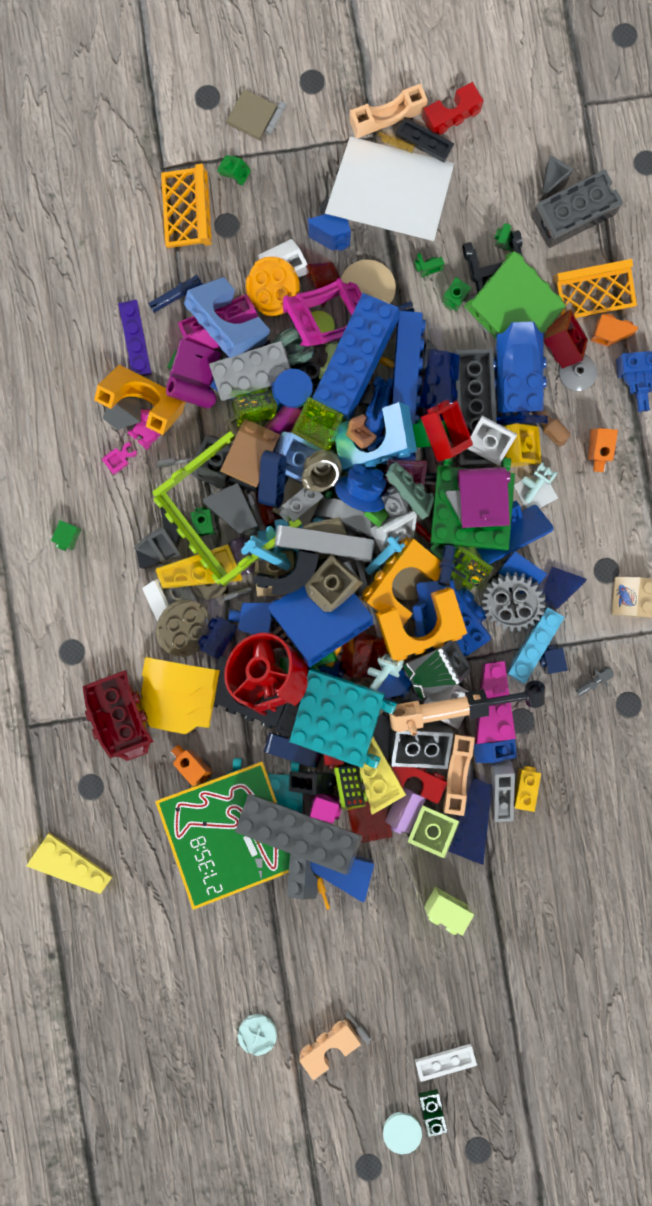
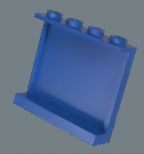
(316, 631)

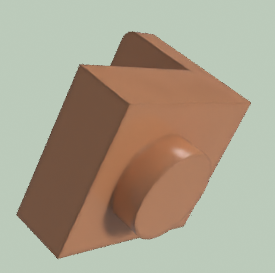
(359, 433)

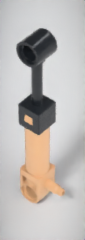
(475, 704)

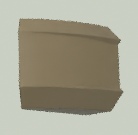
(332, 584)

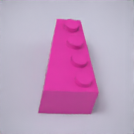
(499, 723)

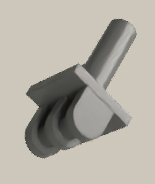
(602, 676)

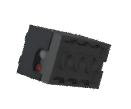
(576, 208)

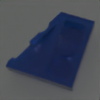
(522, 418)

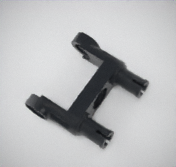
(480, 275)

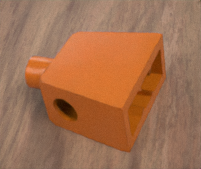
(605, 440)
(197, 771)

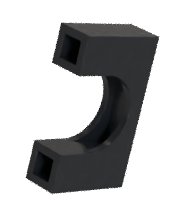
(232, 706)

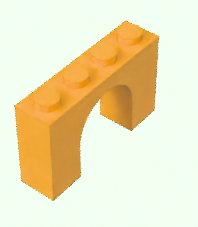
(126, 383)
(380, 594)
(448, 627)

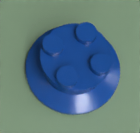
(362, 489)

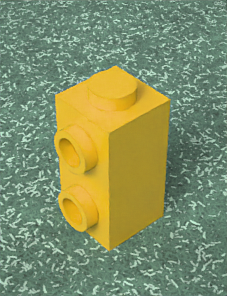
(526, 788)

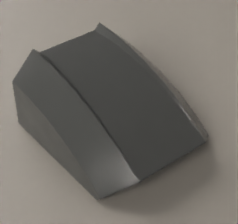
(210, 470)

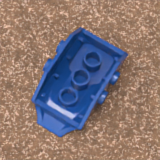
(519, 368)

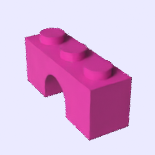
(326, 807)

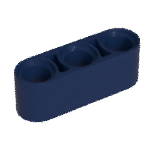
(272, 479)
(281, 747)

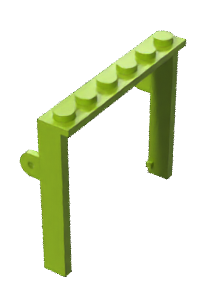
(185, 529)

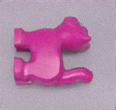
(149, 436)

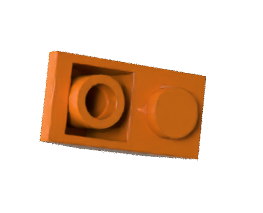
(611, 330)

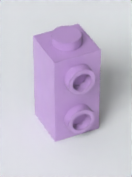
(405, 812)

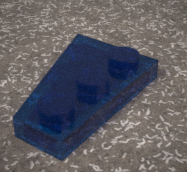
(438, 379)

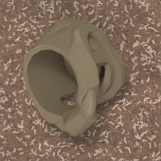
(321, 471)

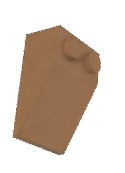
(246, 452)

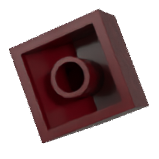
(566, 340)

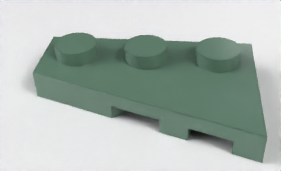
(410, 491)

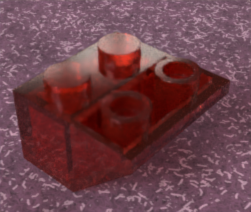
(361, 654)

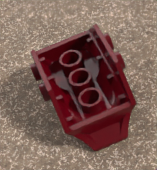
(117, 716)

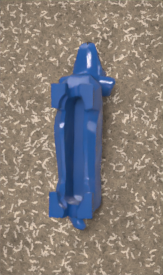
(374, 413)

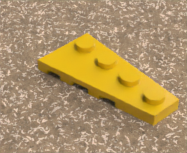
(191, 571)

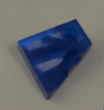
(560, 586)

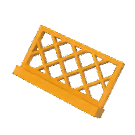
(202, 210)
(592, 273)

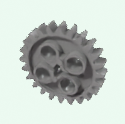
(532, 599)

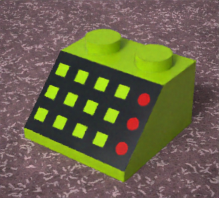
(350, 787)

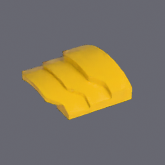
(177, 695)

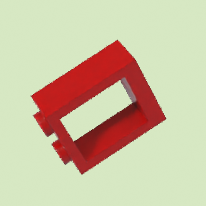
(456, 427)

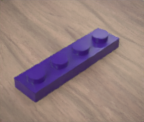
(135, 338)

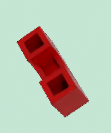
(440, 118)
(432, 784)

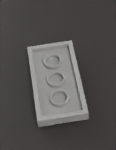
(249, 370)

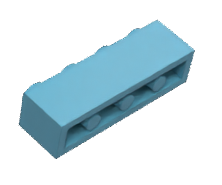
(534, 646)

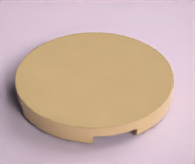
(372, 279)

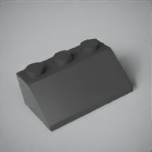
(425, 750)

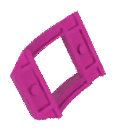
(299, 311)

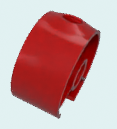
(256, 661)

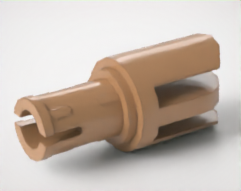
(555, 430)

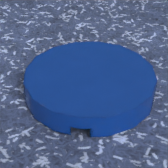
(293, 388)

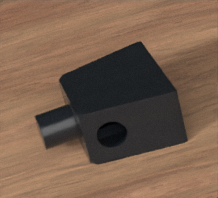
(321, 783)

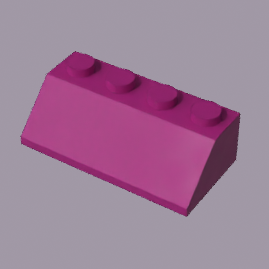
(237, 312)

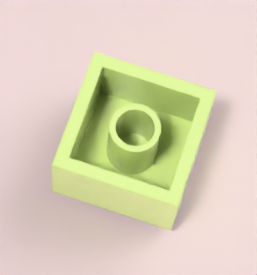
(433, 831)
(448, 911)

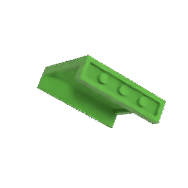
(515, 295)

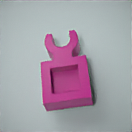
(117, 460)

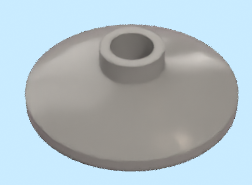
(579, 382)

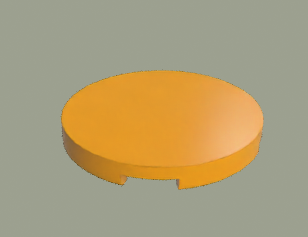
(269, 283)

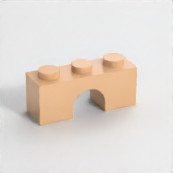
(340, 1037)

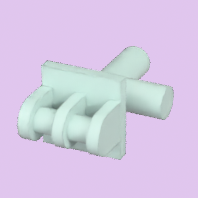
(535, 485)
(387, 666)

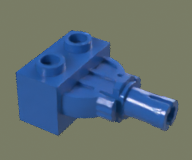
(637, 374)

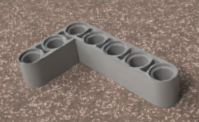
(350, 516)
(323, 542)

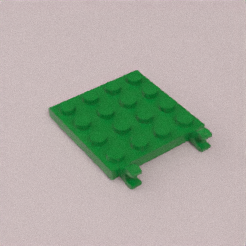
(445, 524)

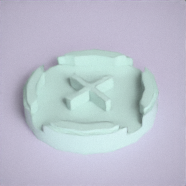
(257, 1034)
(402, 1133)

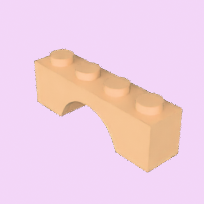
(371, 119)
(456, 779)

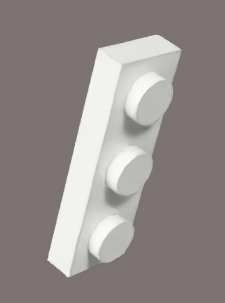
(445, 1062)

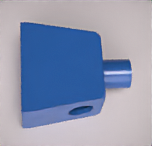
(252, 618)

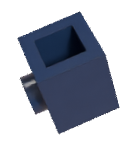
(553, 660)

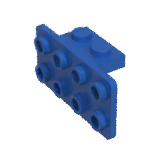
(525, 528)
(424, 611)
(473, 616)

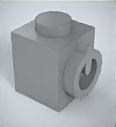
(394, 503)

